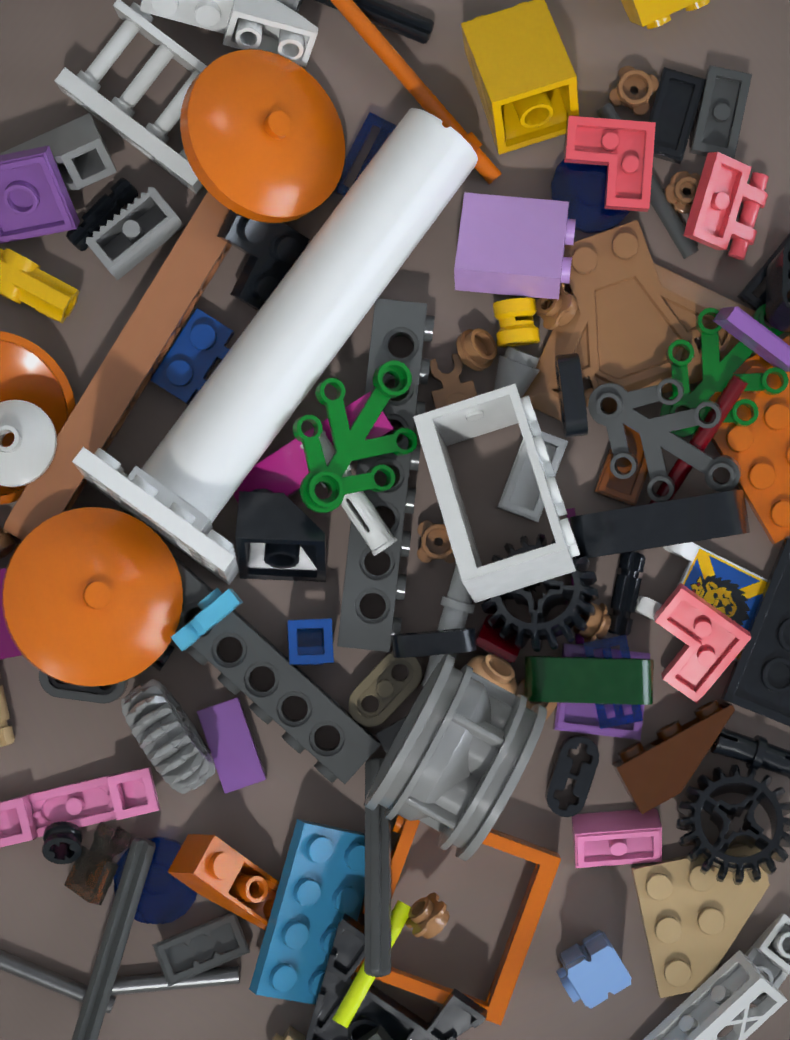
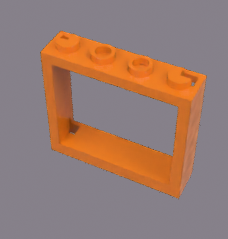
(521, 934)

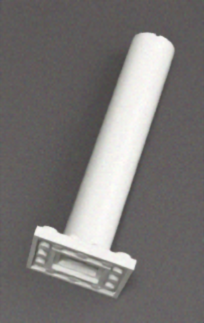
(288, 343)

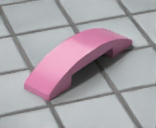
(79, 803)

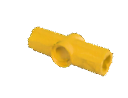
(26, 283)

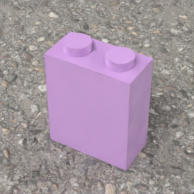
(513, 246)

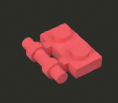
(717, 204)

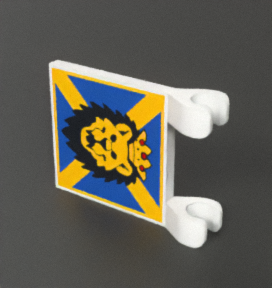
(717, 581)

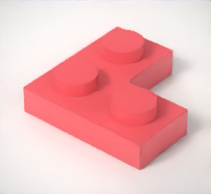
(622, 147)
(709, 640)

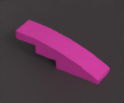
(288, 466)

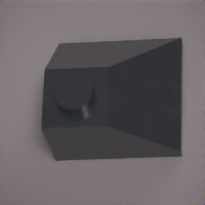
(277, 539)

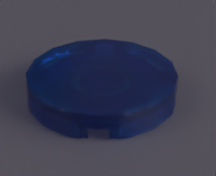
(585, 191)
(163, 895)

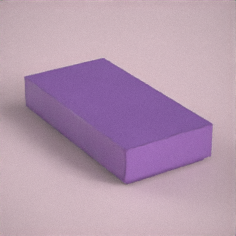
(755, 336)
(231, 745)

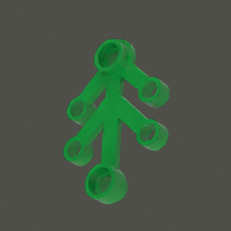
(718, 373)
(351, 441)

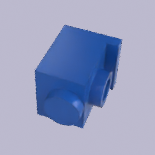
(310, 641)

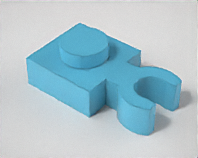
(214, 609)

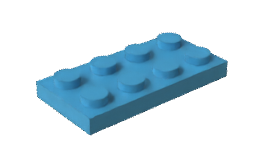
(316, 888)

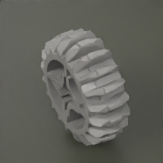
(167, 736)

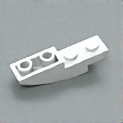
(245, 24)

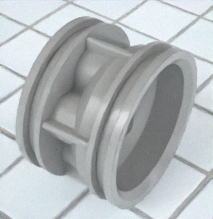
(457, 756)

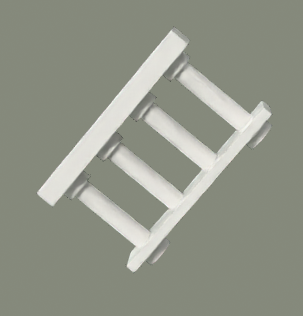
(118, 113)

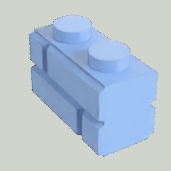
(592, 970)

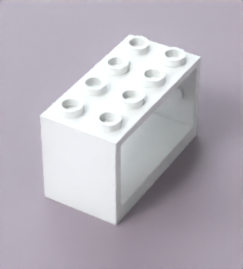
(471, 419)

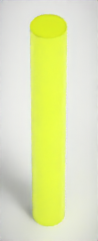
(363, 982)

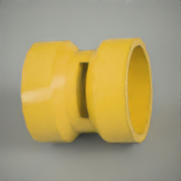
(514, 332)

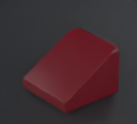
(492, 642)

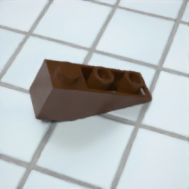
(666, 764)

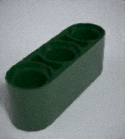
(589, 680)

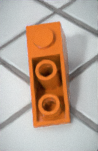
(225, 878)

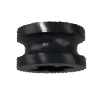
(63, 832)

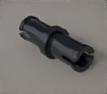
(753, 751)

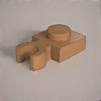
(452, 388)

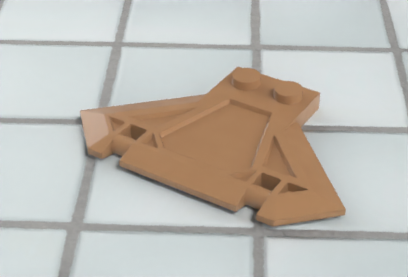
(626, 319)

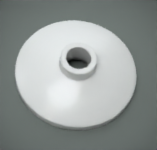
(32, 446)

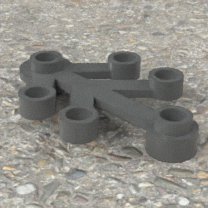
(657, 433)

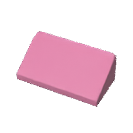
(616, 838)

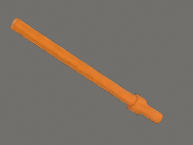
(412, 82)

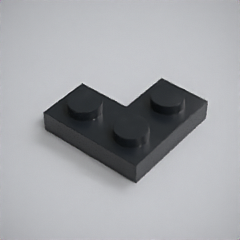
(271, 254)

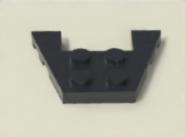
(377, 1008)

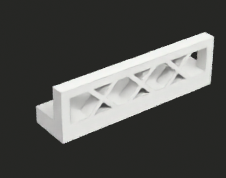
(721, 1003)

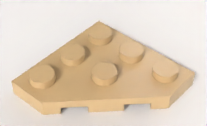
(692, 917)

